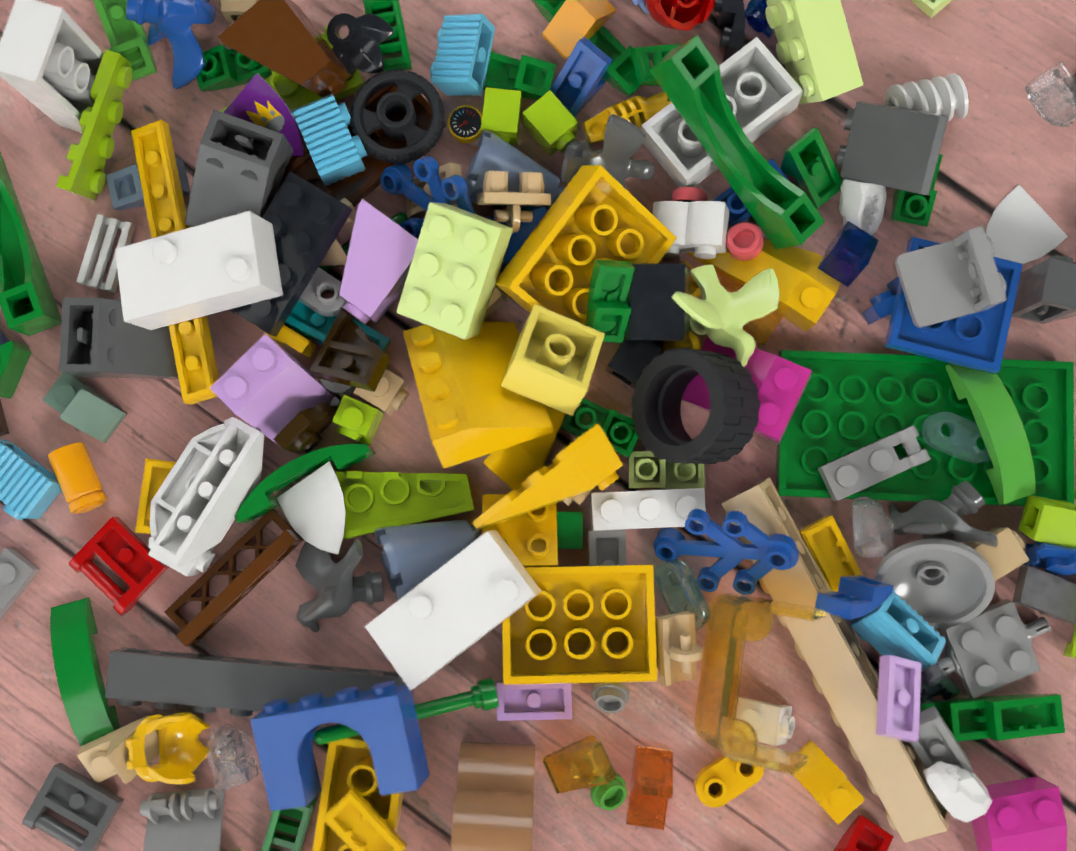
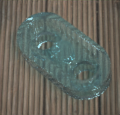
(961, 440)
(681, 591)

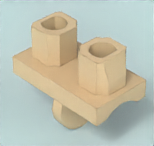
(530, 194)
(677, 647)

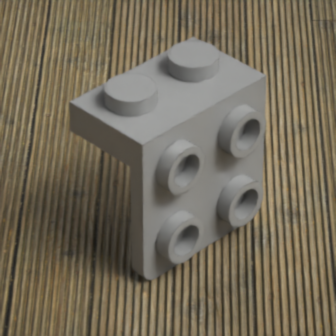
(951, 279)

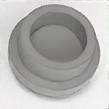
(610, 696)

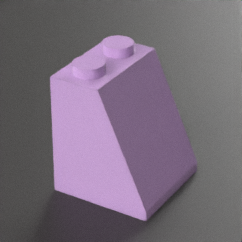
(375, 264)
(269, 387)

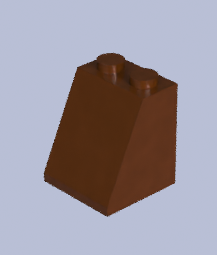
(288, 43)

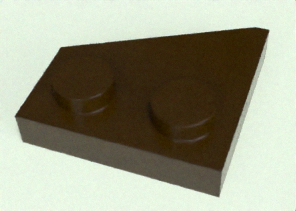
(350, 356)
(305, 428)

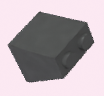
(892, 146)

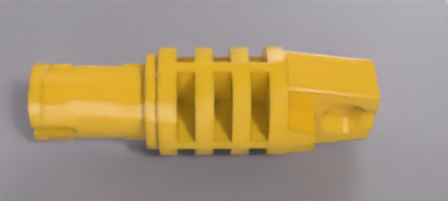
(636, 110)

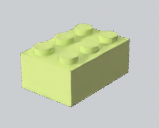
(815, 46)
(454, 270)

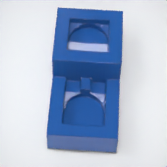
(854, 597)

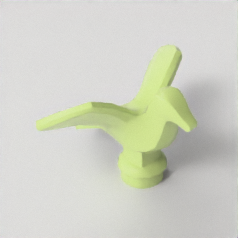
(724, 312)

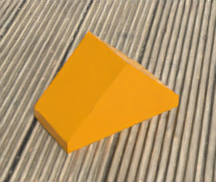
(575, 21)

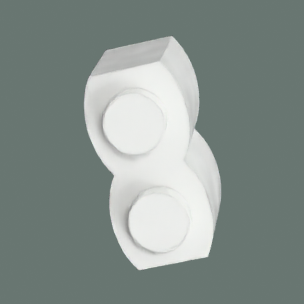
(697, 225)

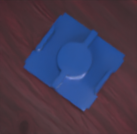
(1054, 558)

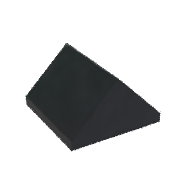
(653, 310)

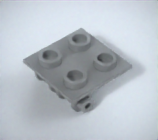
(184, 820)

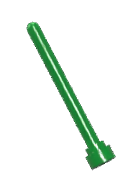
(481, 695)

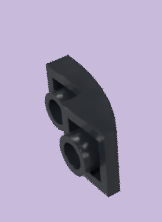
(732, 19)

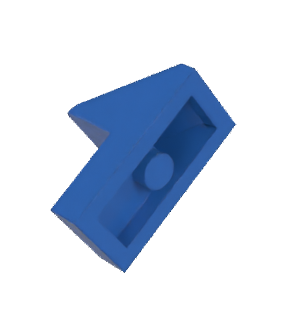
(581, 76)

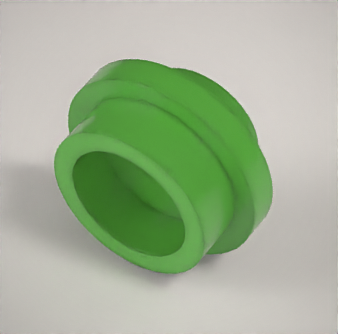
(609, 795)

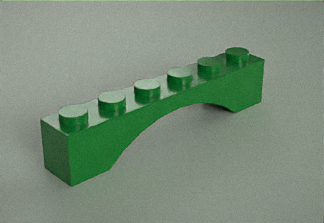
(696, 90)
(23, 283)

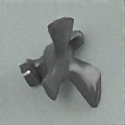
(620, 142)
(944, 518)
(335, 584)

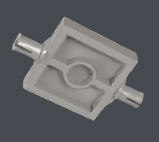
(992, 648)

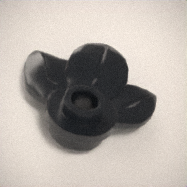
(361, 46)

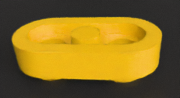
(728, 775)

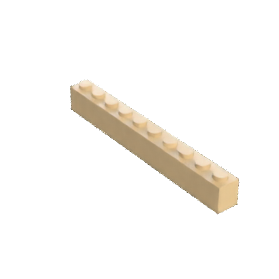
(843, 674)

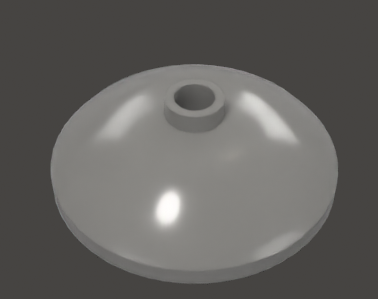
(939, 580)

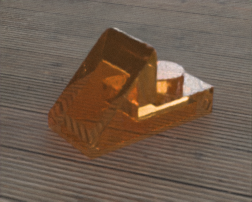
(650, 787)

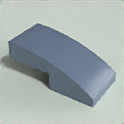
(127, 190)

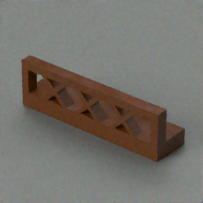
(237, 587)

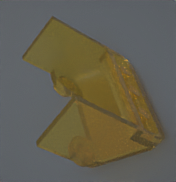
(731, 624)

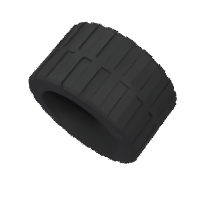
(658, 405)

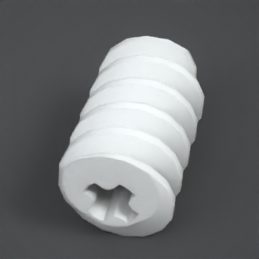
(936, 95)

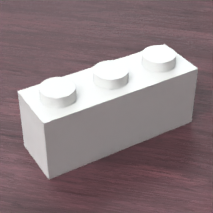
(644, 508)

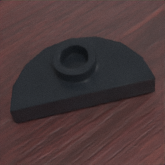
(936, 682)

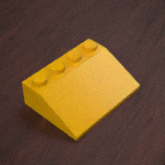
(585, 223)
(464, 394)
(583, 627)

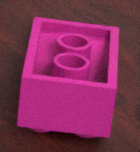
(778, 385)
(1022, 818)

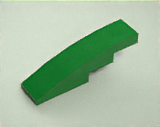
(1001, 716)

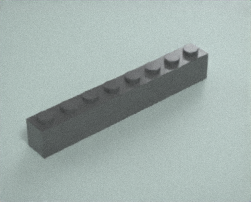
(225, 681)

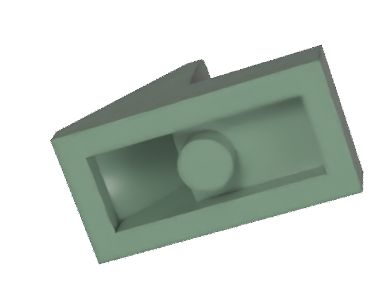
(84, 407)

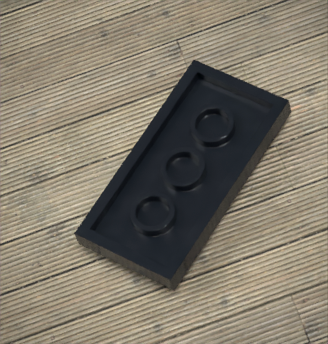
(303, 229)

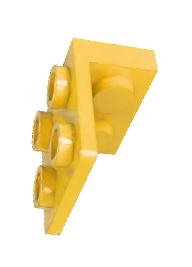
(530, 535)

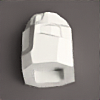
(862, 204)
(958, 791)

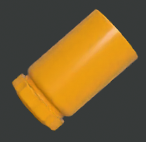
(77, 478)

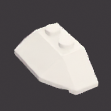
(205, 490)

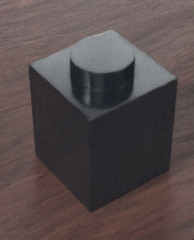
(631, 360)

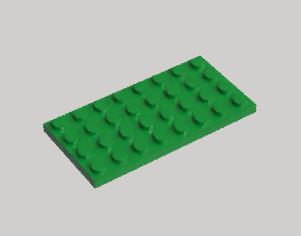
(871, 396)

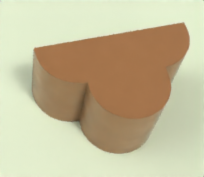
(494, 797)

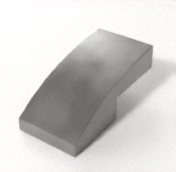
(1046, 593)

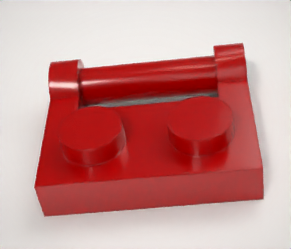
(126, 557)

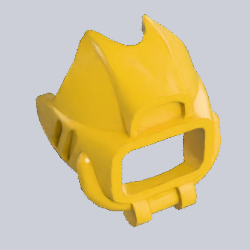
(178, 748)

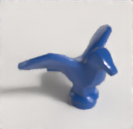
(173, 21)

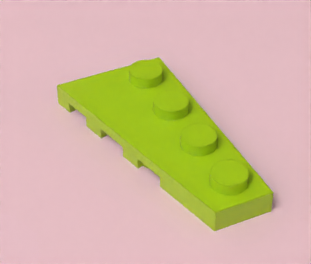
(400, 499)

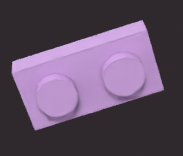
(899, 698)
(534, 701)

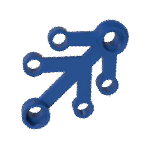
(399, 180)
(771, 551)

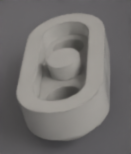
(312, 294)

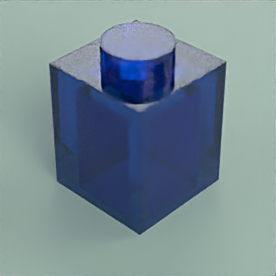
(848, 254)

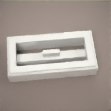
(93, 249)

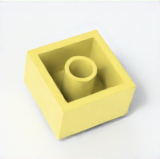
(553, 360)

